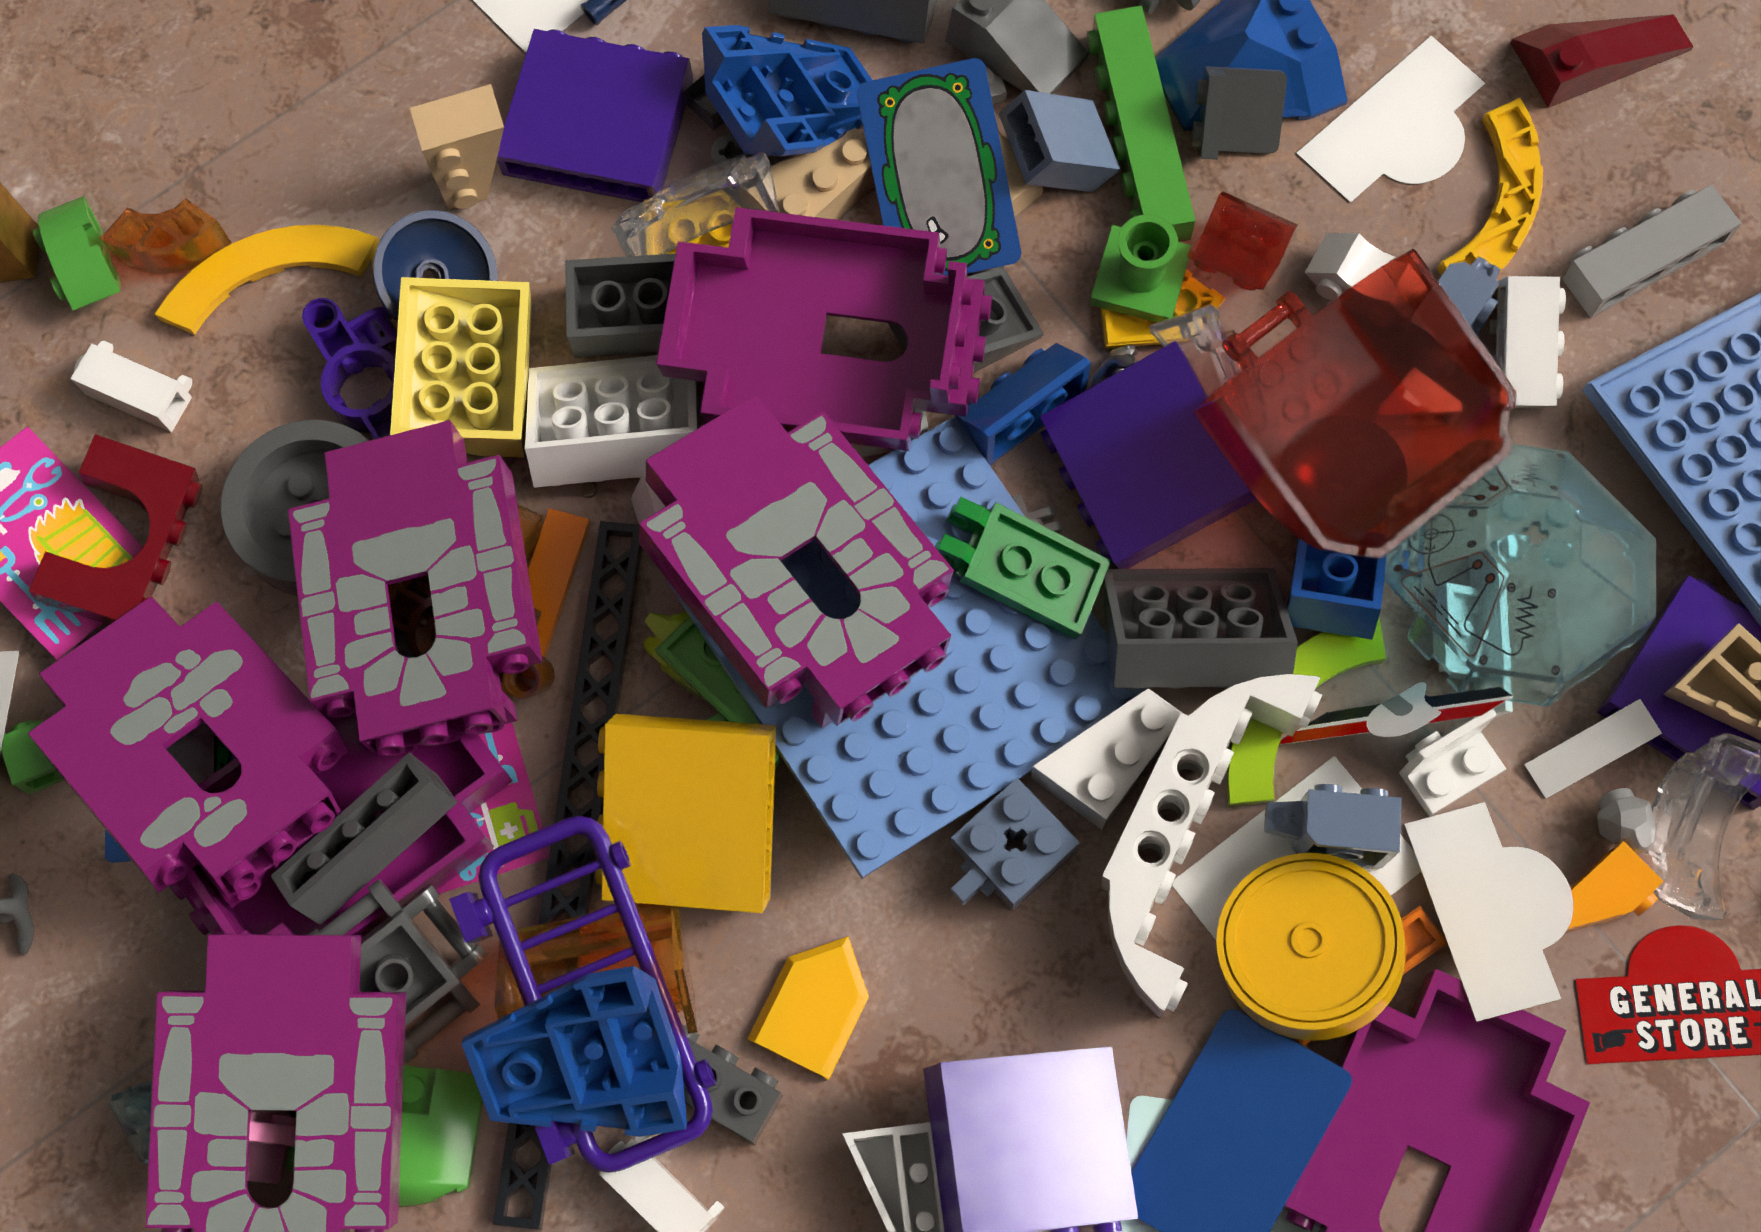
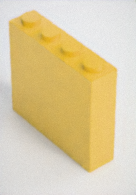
(690, 809)

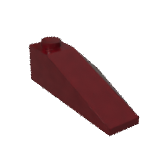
(1586, 55)

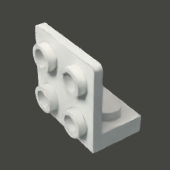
(1451, 765)

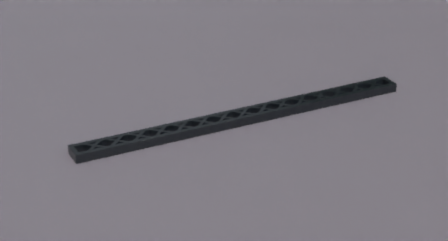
(594, 808)

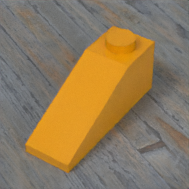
(1613, 889)

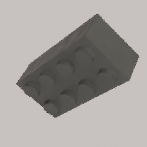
(617, 304)

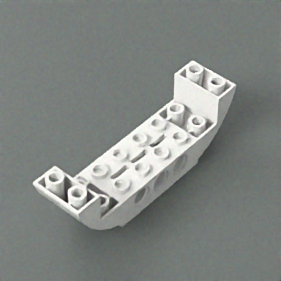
(1200, 745)

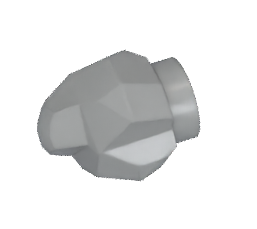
(1626, 819)

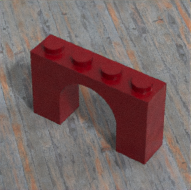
(163, 492)

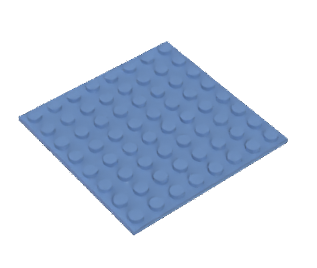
(952, 733)

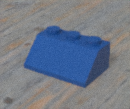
(1017, 401)

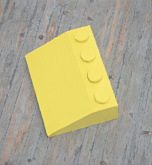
(464, 361)

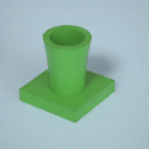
(1141, 269)

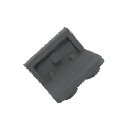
(1238, 111)

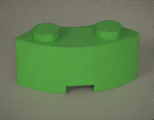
(77, 253)

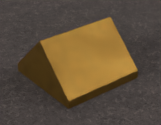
(17, 242)

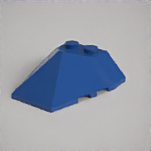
(1256, 36)
(780, 92)
(584, 1058)

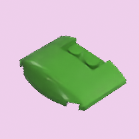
(436, 1133)

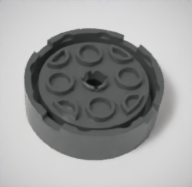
(269, 478)

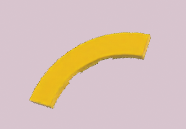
(1517, 190)
(259, 257)

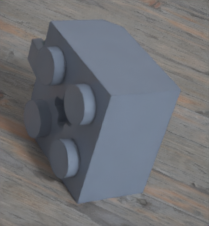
(1472, 290)
(1340, 824)
(1011, 874)

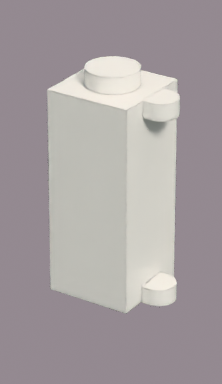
(131, 386)
(660, 1195)

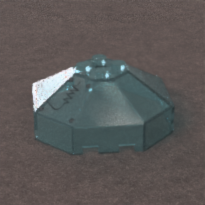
(1523, 610)

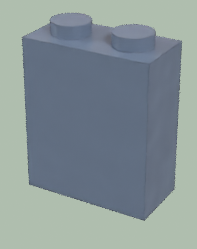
(1059, 141)

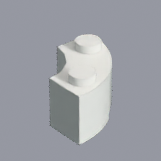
(1342, 262)

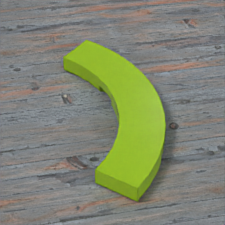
(1323, 656)

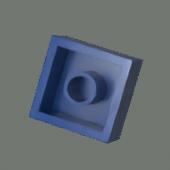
(1335, 591)

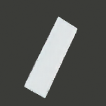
(1593, 748)

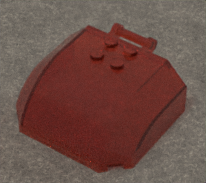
(1362, 411)

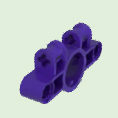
(349, 350)

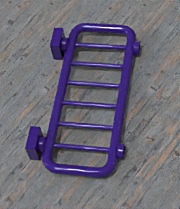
(477, 914)

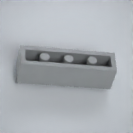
(1650, 250)

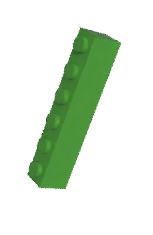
(1140, 118)

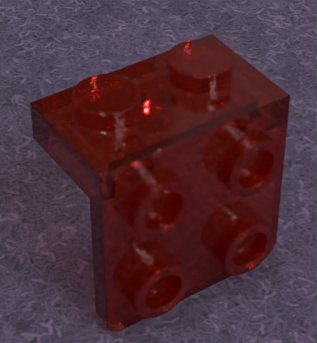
(1242, 242)

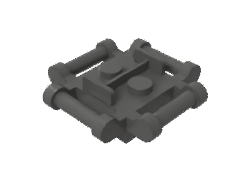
(403, 959)

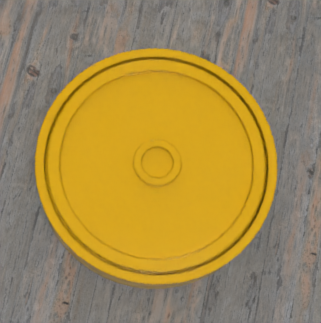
(1311, 946)

